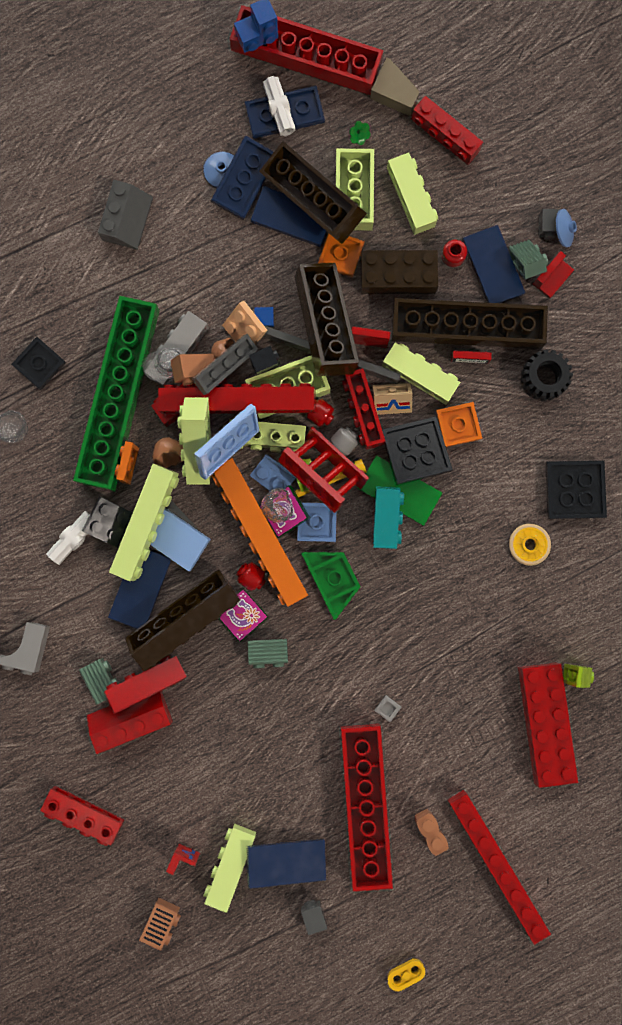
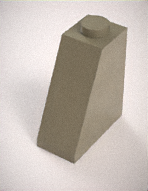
(395, 89)

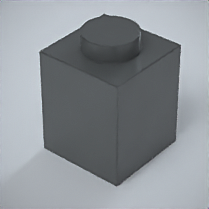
(547, 224)
(313, 917)

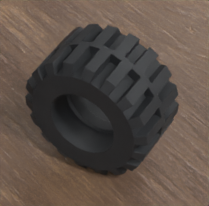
(557, 365)

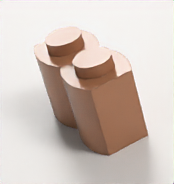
(430, 830)

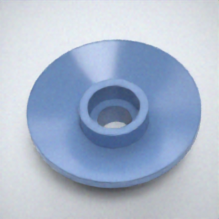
(211, 170)
(565, 228)

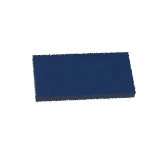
(304, 108)
(242, 178)
(282, 215)
(493, 265)
(137, 598)
(286, 863)

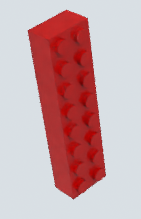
(317, 54)
(366, 807)

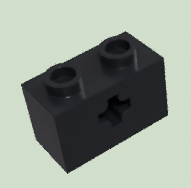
(264, 360)

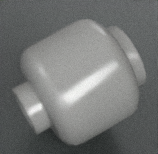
(344, 440)

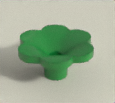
(359, 132)

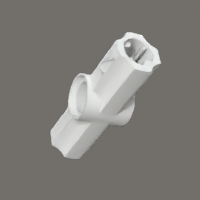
(279, 106)
(69, 540)

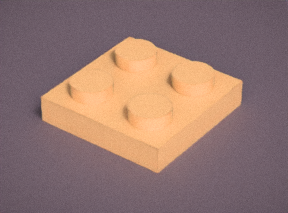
(243, 322)

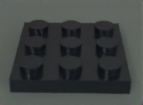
(416, 450)
(576, 489)

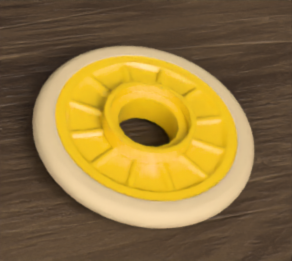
(521, 553)

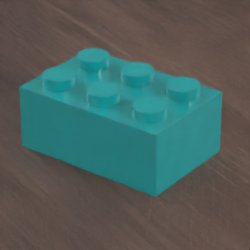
(387, 517)

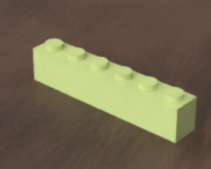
(144, 523)

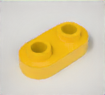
(407, 976)

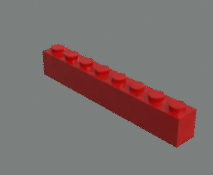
(235, 399)
(499, 867)

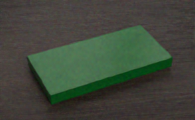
(418, 496)

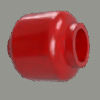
(454, 253)
(322, 414)
(251, 576)

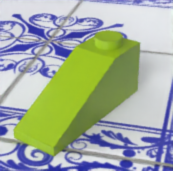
(578, 676)

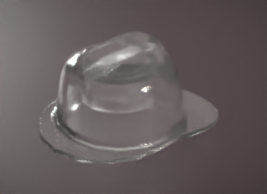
(158, 364)

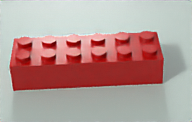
(548, 725)

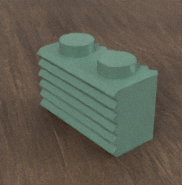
(528, 259)
(267, 652)
(97, 677)

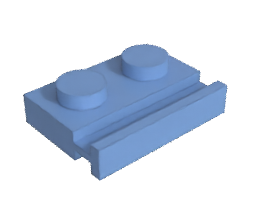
(272, 474)

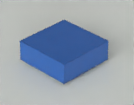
(265, 315)

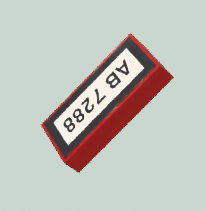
(471, 357)

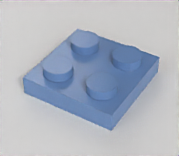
(320, 526)

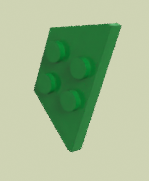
(333, 578)

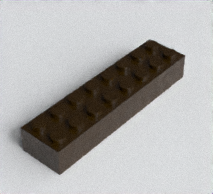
(469, 323)

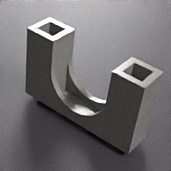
(31, 651)

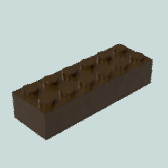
(313, 192)
(326, 319)
(181, 620)

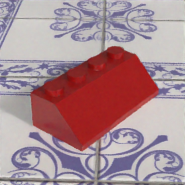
(138, 720)

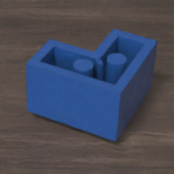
(257, 28)

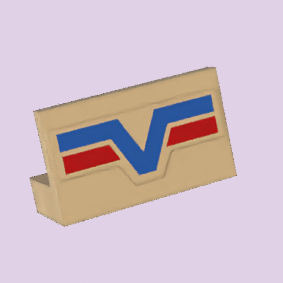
(393, 398)

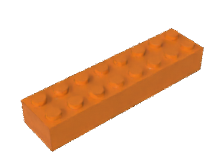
(260, 533)

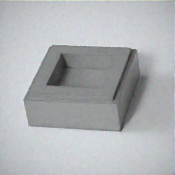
(387, 708)

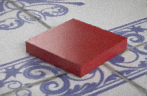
(370, 337)

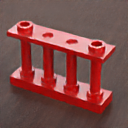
(315, 483)

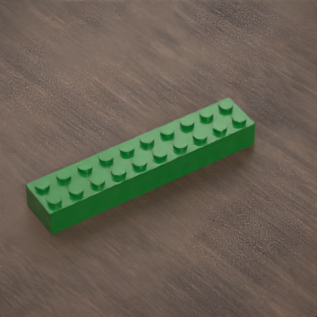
(116, 392)

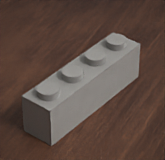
(185, 336)

